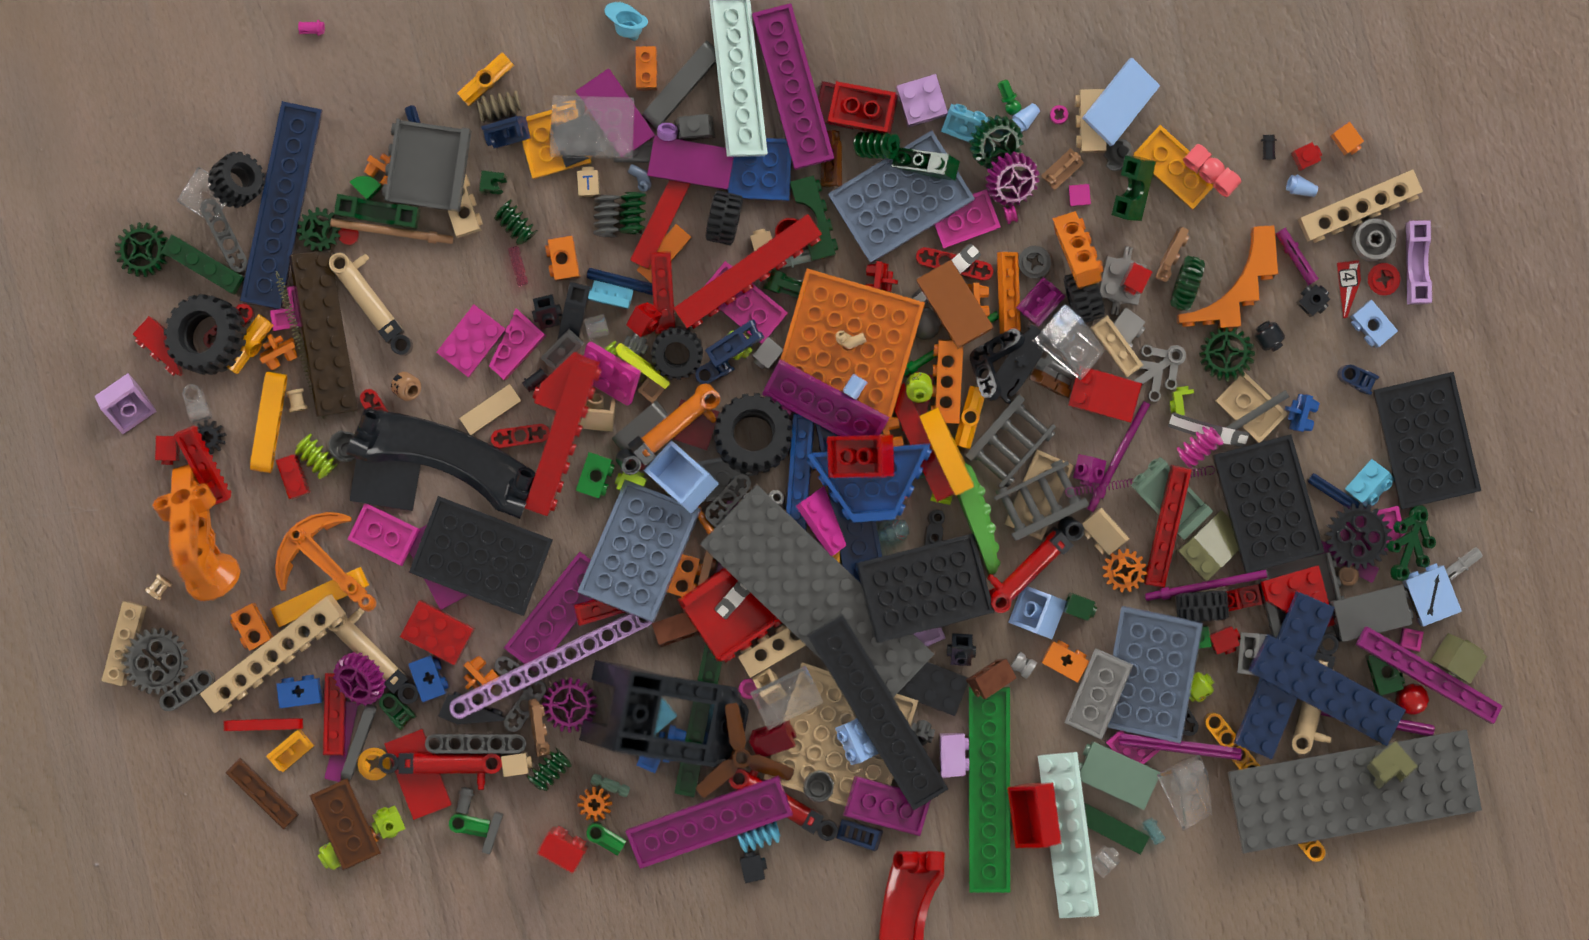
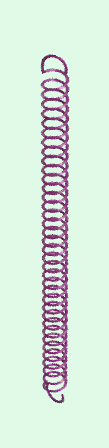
(1126, 481)

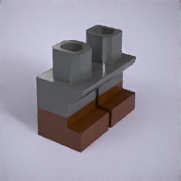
(1053, 376)

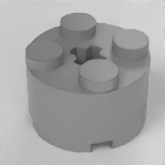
(1363, 234)

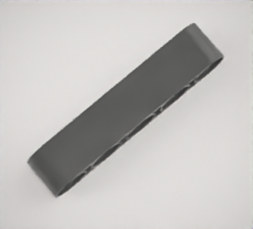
(681, 85)
(465, 743)

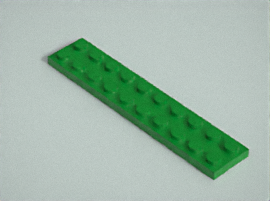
(989, 792)

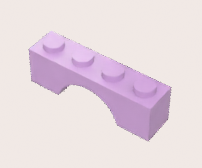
(1417, 250)

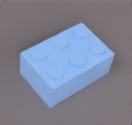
(681, 477)

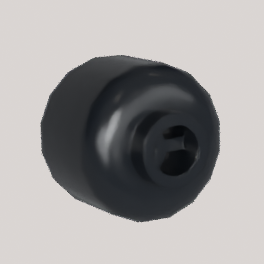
(1269, 336)

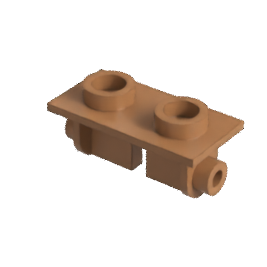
(1062, 169)

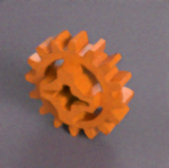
(1122, 561)

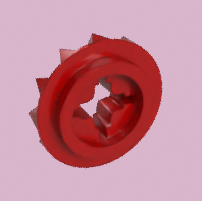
(1388, 271)

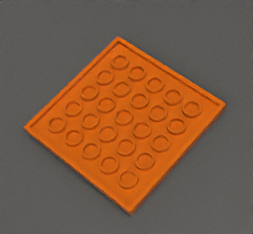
(835, 305)

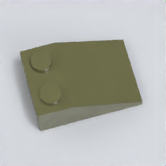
(1210, 546)

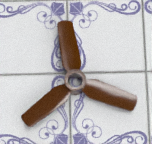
(728, 767)

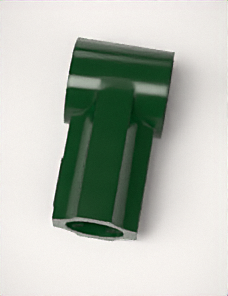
(781, 283)

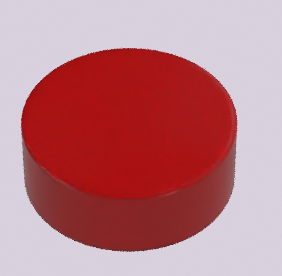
(348, 236)

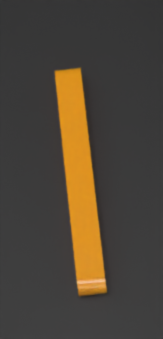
(1247, 761)

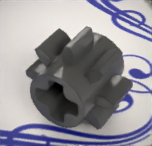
(636, 344)
(923, 731)

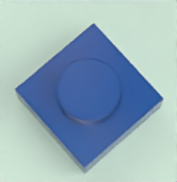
(648, 763)

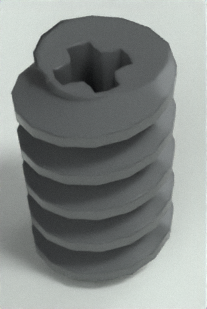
(606, 216)

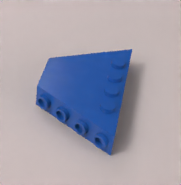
(874, 497)

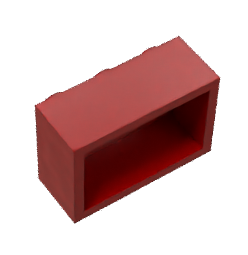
(437, 632)
(1034, 815)
(563, 848)

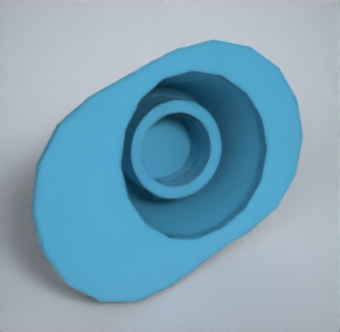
(626, 19)

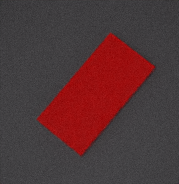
(422, 791)

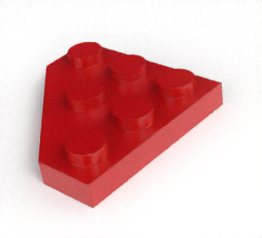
(1281, 589)

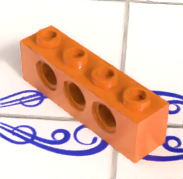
(1077, 249)
(947, 347)

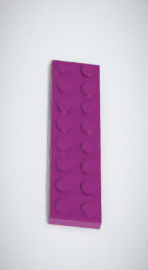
(792, 86)
(709, 822)

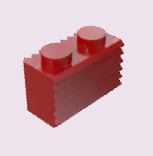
(292, 476)

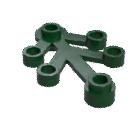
(1417, 518)

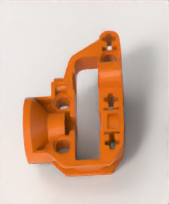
(192, 540)

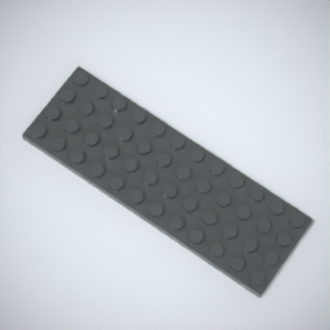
(804, 583)
(1338, 794)

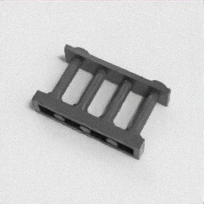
(991, 438)
(1039, 520)

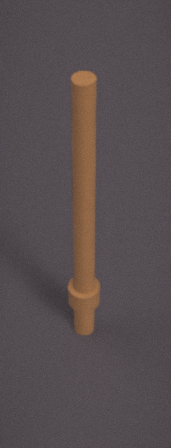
(431, 236)

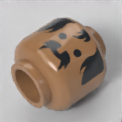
(406, 386)

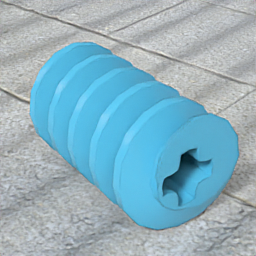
(758, 836)

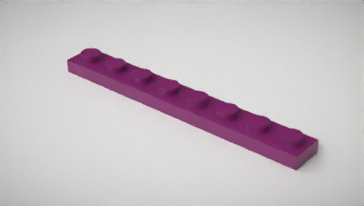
(1429, 675)

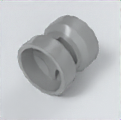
(1023, 665)

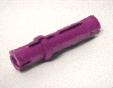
(1310, 275)

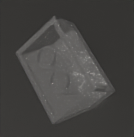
(786, 697)

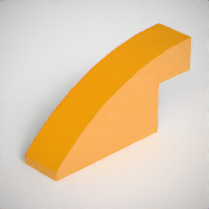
(946, 451)

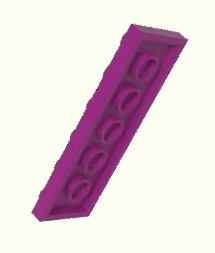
(822, 403)
(552, 616)

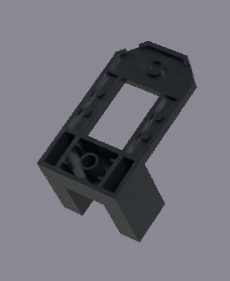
(637, 709)

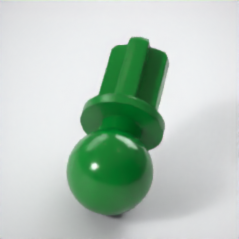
(1012, 105)

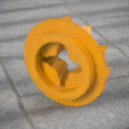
(364, 765)

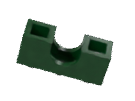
(1139, 174)

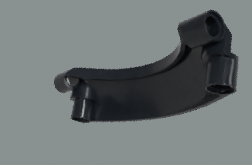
(411, 439)

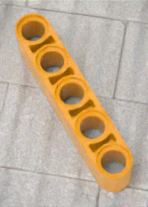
(268, 422)
(297, 606)

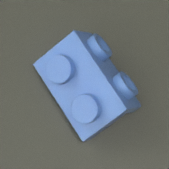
(855, 742)

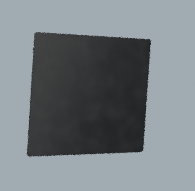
(385, 483)

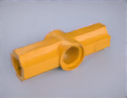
(476, 89)
(254, 337)
(966, 431)

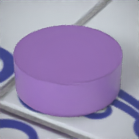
(667, 131)

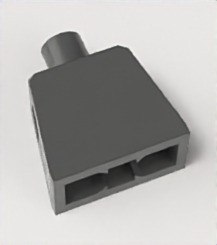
(695, 127)

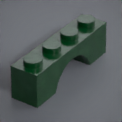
(807, 193)
(377, 212)
(203, 264)

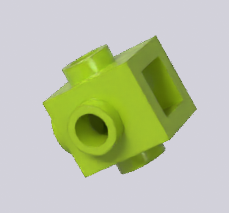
(387, 822)

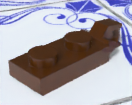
(832, 170)

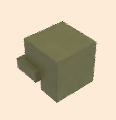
(1459, 658)
(1390, 764)

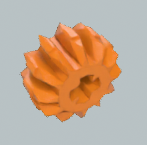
(590, 809)

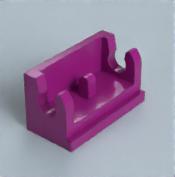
(1040, 302)

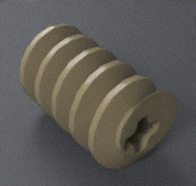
(499, 106)

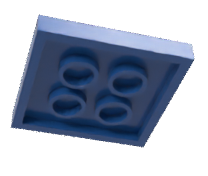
(763, 176)

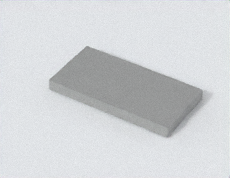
(1098, 693)

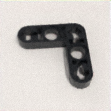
(986, 361)

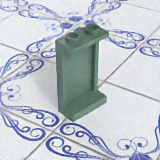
(1151, 488)
(1117, 775)

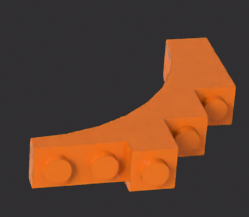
(1260, 263)

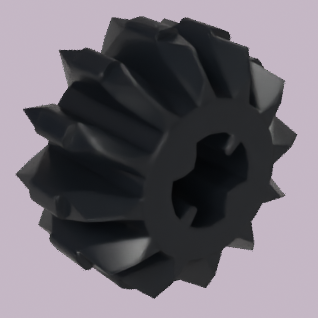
(215, 431)

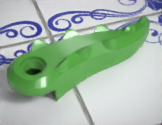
(979, 521)

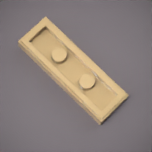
(1116, 346)
(490, 409)

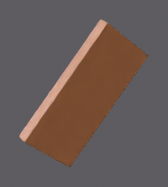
(954, 304)

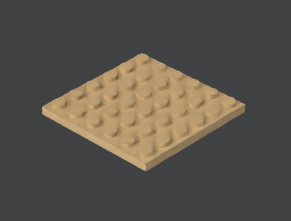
(818, 742)

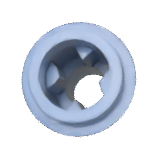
(1026, 116)
(1300, 186)

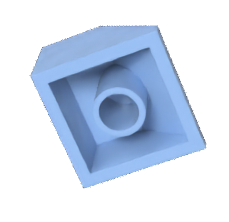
(1037, 612)

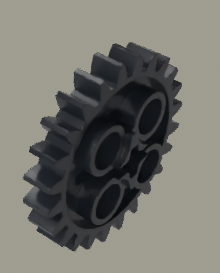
(1344, 549)

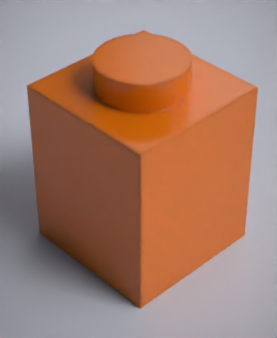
(1347, 139)

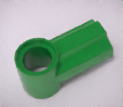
(472, 825)
(607, 839)

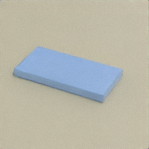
(1121, 102)

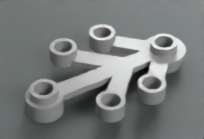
(1156, 369)

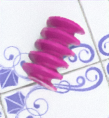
(1199, 447)

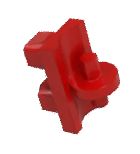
(883, 277)

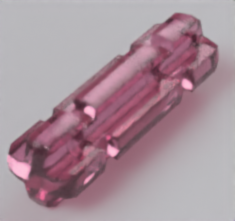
(518, 266)

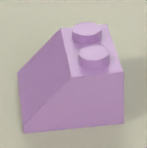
(125, 403)
(953, 754)

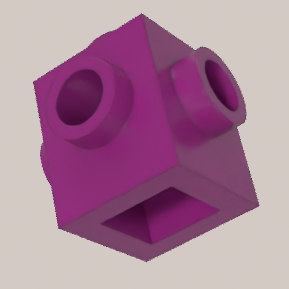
(1089, 470)

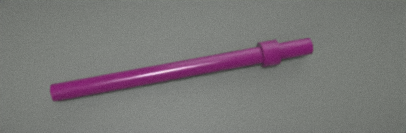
(1118, 456)
(1166, 593)

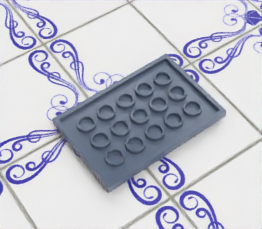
(895, 205)
(638, 551)
(1161, 675)

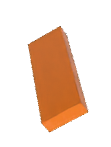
(673, 242)

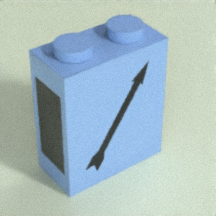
(1431, 594)

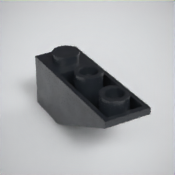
(574, 309)
(479, 716)

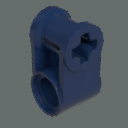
(715, 373)
(1361, 380)

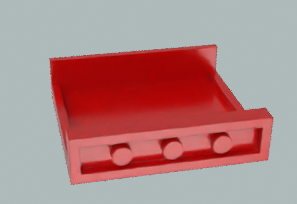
(726, 635)

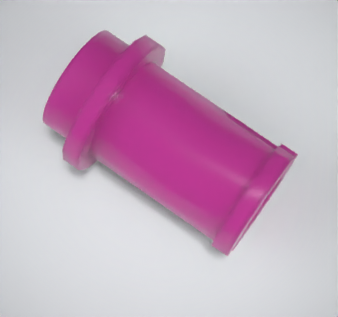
(311, 27)

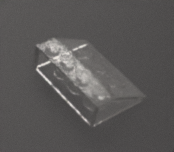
(592, 127)

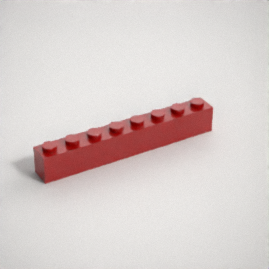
(747, 271)
(563, 434)

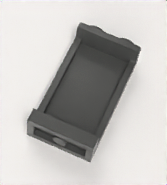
(1377, 609)

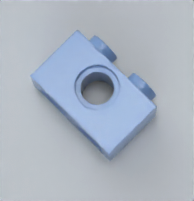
(1384, 329)

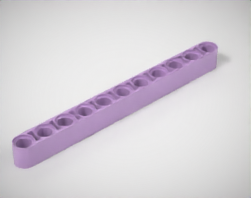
(544, 670)

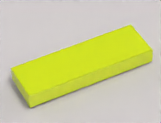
(641, 364)

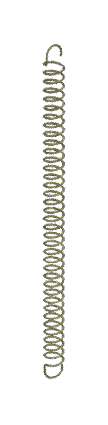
(296, 341)

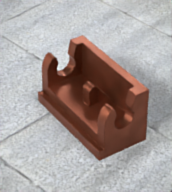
(674, 629)
(991, 678)

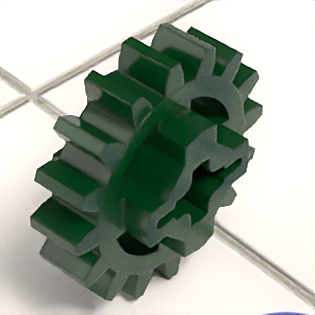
(310, 233)

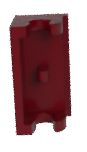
(774, 740)

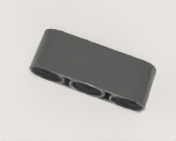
(640, 425)
(177, 692)

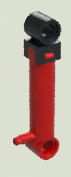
(1055, 543)
(443, 764)
(802, 815)

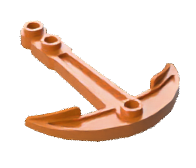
(291, 546)

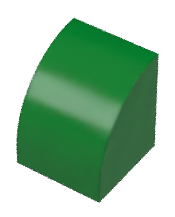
(366, 186)

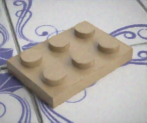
(1246, 396)

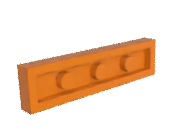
(1008, 291)

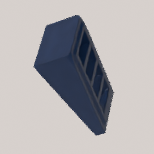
(876, 840)

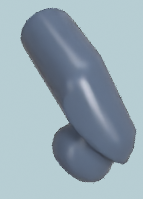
(644, 181)

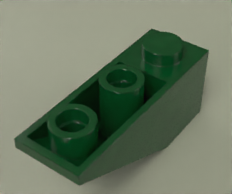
(927, 163)

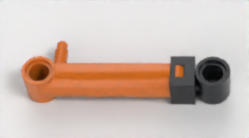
(667, 429)

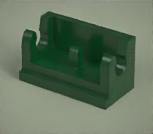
(489, 182)

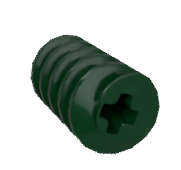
(876, 145)
(632, 213)
(514, 223)
(549, 770)

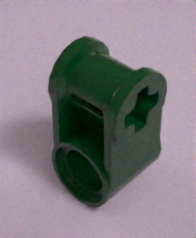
(397, 711)

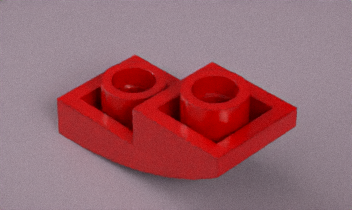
(1244, 597)

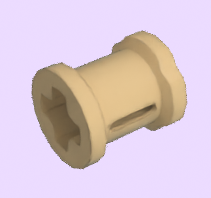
(296, 400)
(164, 584)

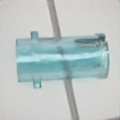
(1153, 830)

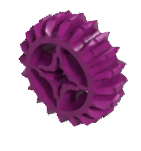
(1005, 176)
(359, 678)
(569, 714)

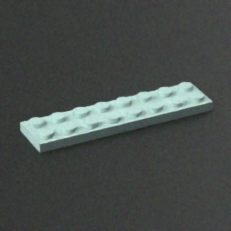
(738, 78)
(1072, 858)

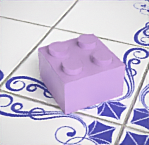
(921, 100)

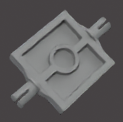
(1112, 276)

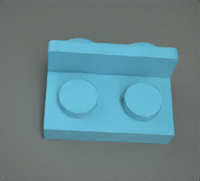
(962, 122)
(611, 294)

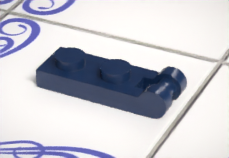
(734, 343)

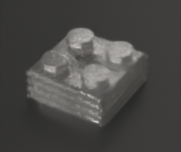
(192, 197)

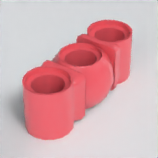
(1212, 170)

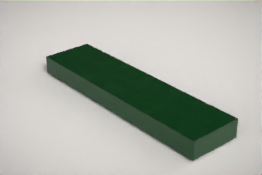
(1115, 829)

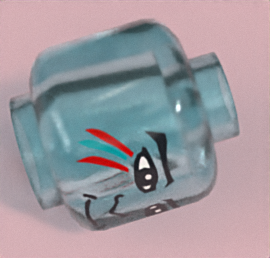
(893, 531)

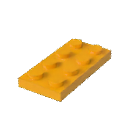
(1171, 169)

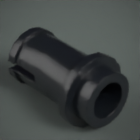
(1268, 147)
(534, 380)

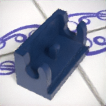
(506, 132)

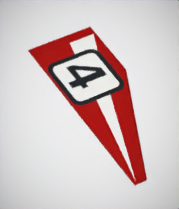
(1349, 281)

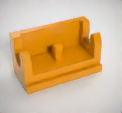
(290, 750)

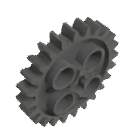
(166, 646)

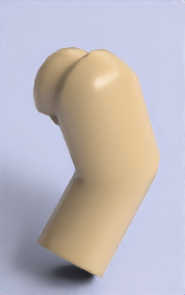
(849, 341)

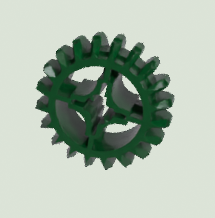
(989, 153)
(135, 255)
(1187, 283)
(1235, 354)

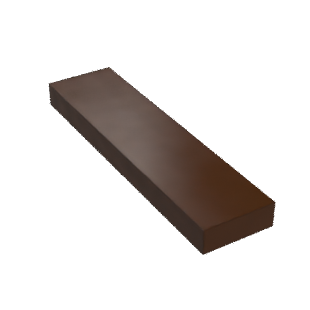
(261, 793)

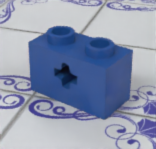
(419, 672)
(288, 697)

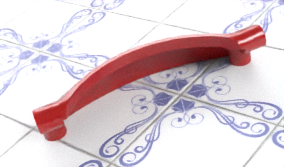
(909, 893)

